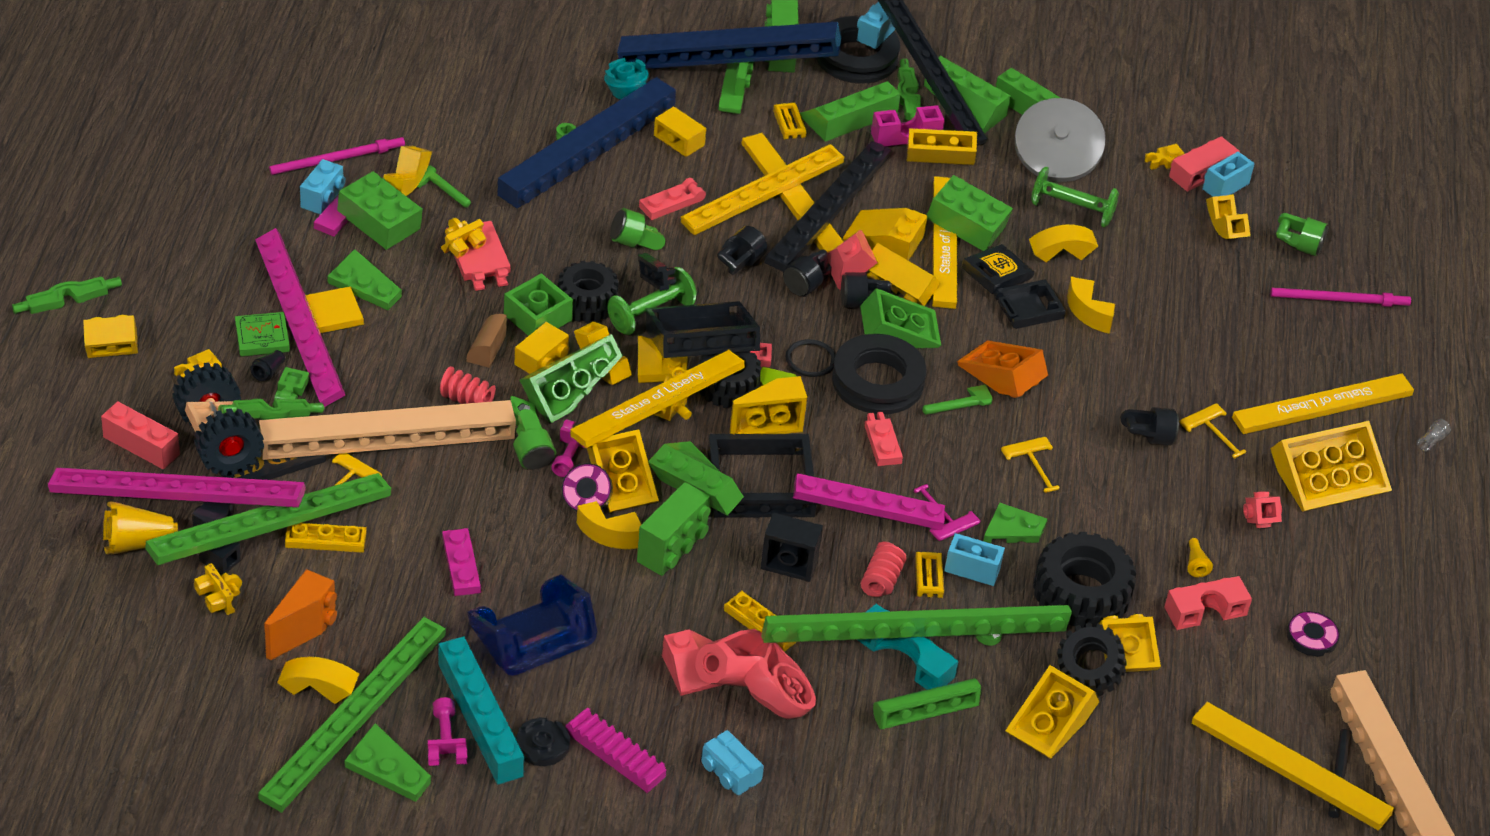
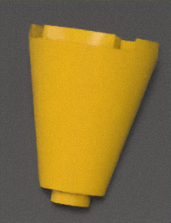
(130, 527)

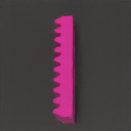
(616, 750)

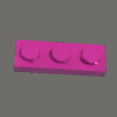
(461, 562)

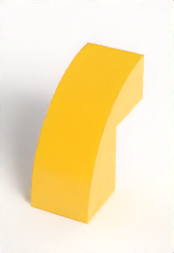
(410, 169)
(1225, 219)
(1073, 238)
(1090, 312)
(593, 332)
(614, 532)
(324, 675)

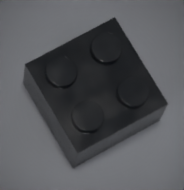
(791, 547)

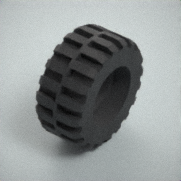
(1089, 557)

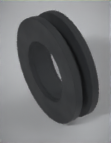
(861, 69)
(877, 397)

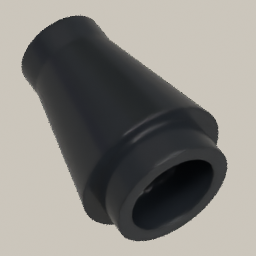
(265, 366)

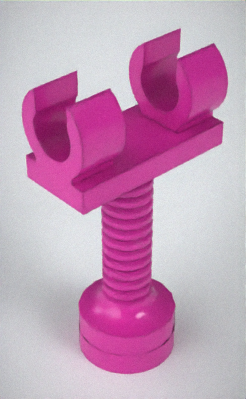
(564, 463)
(443, 710)

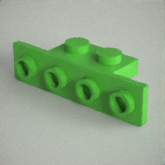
(734, 85)

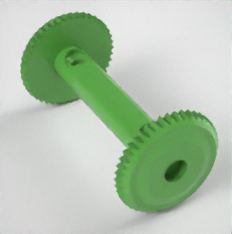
(1074, 196)
(623, 315)

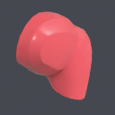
(760, 667)

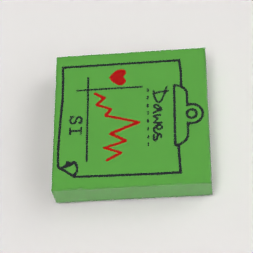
(262, 333)

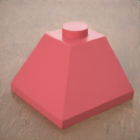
(851, 256)
(680, 658)

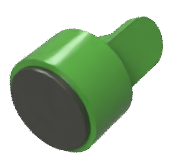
(630, 229)
(1312, 233)
(533, 443)

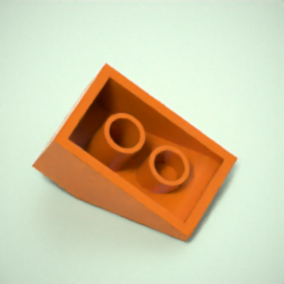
(1006, 367)
(301, 614)

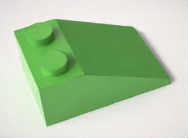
(900, 318)

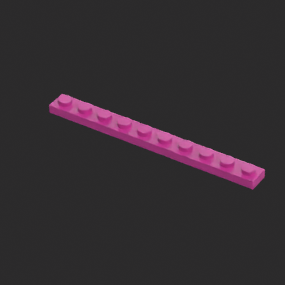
(300, 318)
(177, 487)

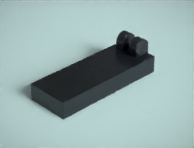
(655, 272)

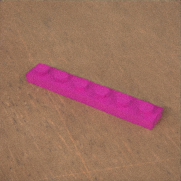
(869, 501)

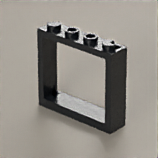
(702, 329)
(764, 504)

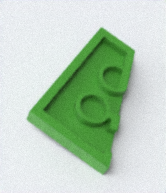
(365, 281)
(388, 764)

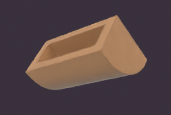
(488, 341)

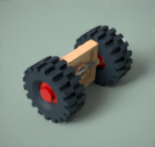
(225, 439)

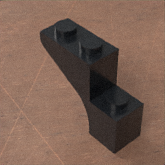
(223, 557)

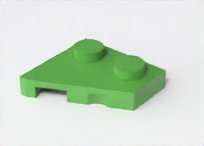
(1015, 525)

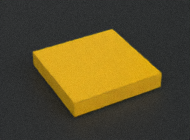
(335, 309)

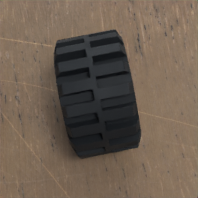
(590, 288)
(736, 384)
(1093, 639)

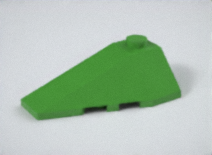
(564, 383)

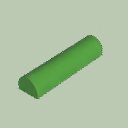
(927, 703)

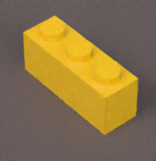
(941, 146)
(904, 276)

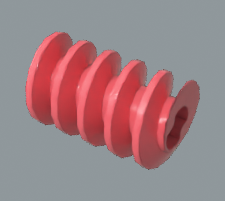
(463, 389)
(883, 570)

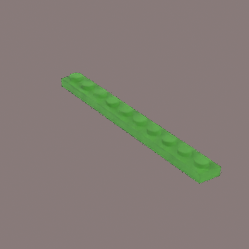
(266, 519)
(351, 715)

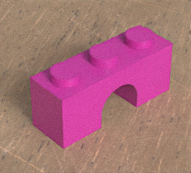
(890, 131)

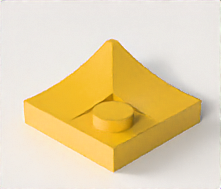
(652, 365)

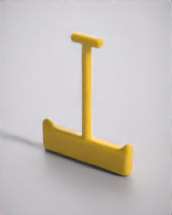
(1204, 416)
(1029, 447)
(354, 465)

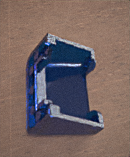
(541, 632)

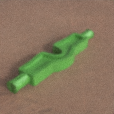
(908, 88)
(55, 295)
(280, 409)

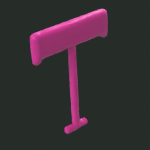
(954, 526)

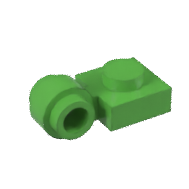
(292, 383)

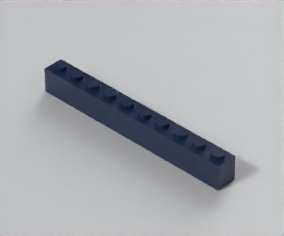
(732, 45)
(585, 143)

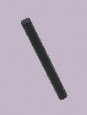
(1340, 765)

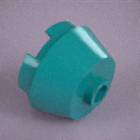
(625, 77)

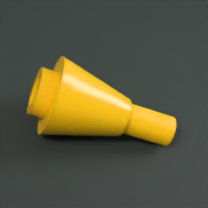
(1198, 564)

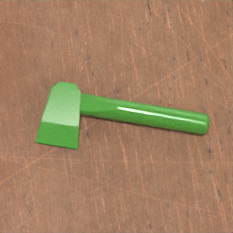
(431, 174)
(979, 396)

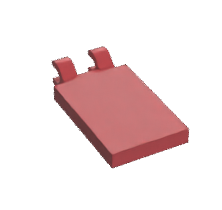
(485, 261)

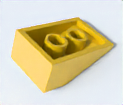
(893, 228)
(771, 408)
(628, 467)
(1053, 712)

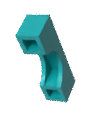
(933, 664)

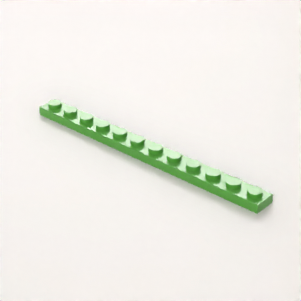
(915, 623)

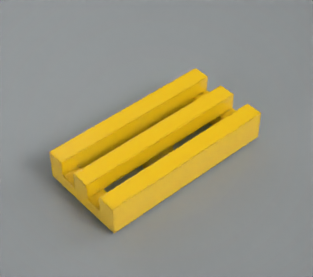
(800, 130)
(929, 589)

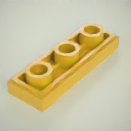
(326, 537)
(751, 614)

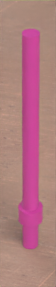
(379, 146)
(1385, 299)

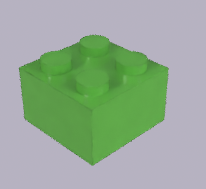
(537, 303)

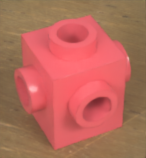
(1262, 509)

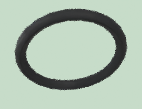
(805, 373)

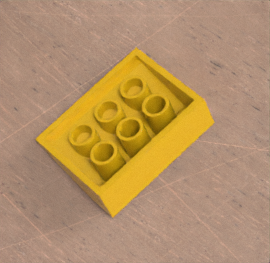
(1331, 466)

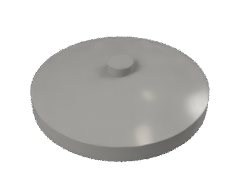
(1061, 137)

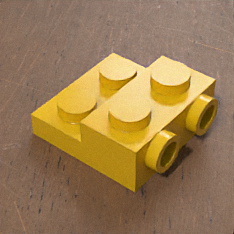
(1138, 641)

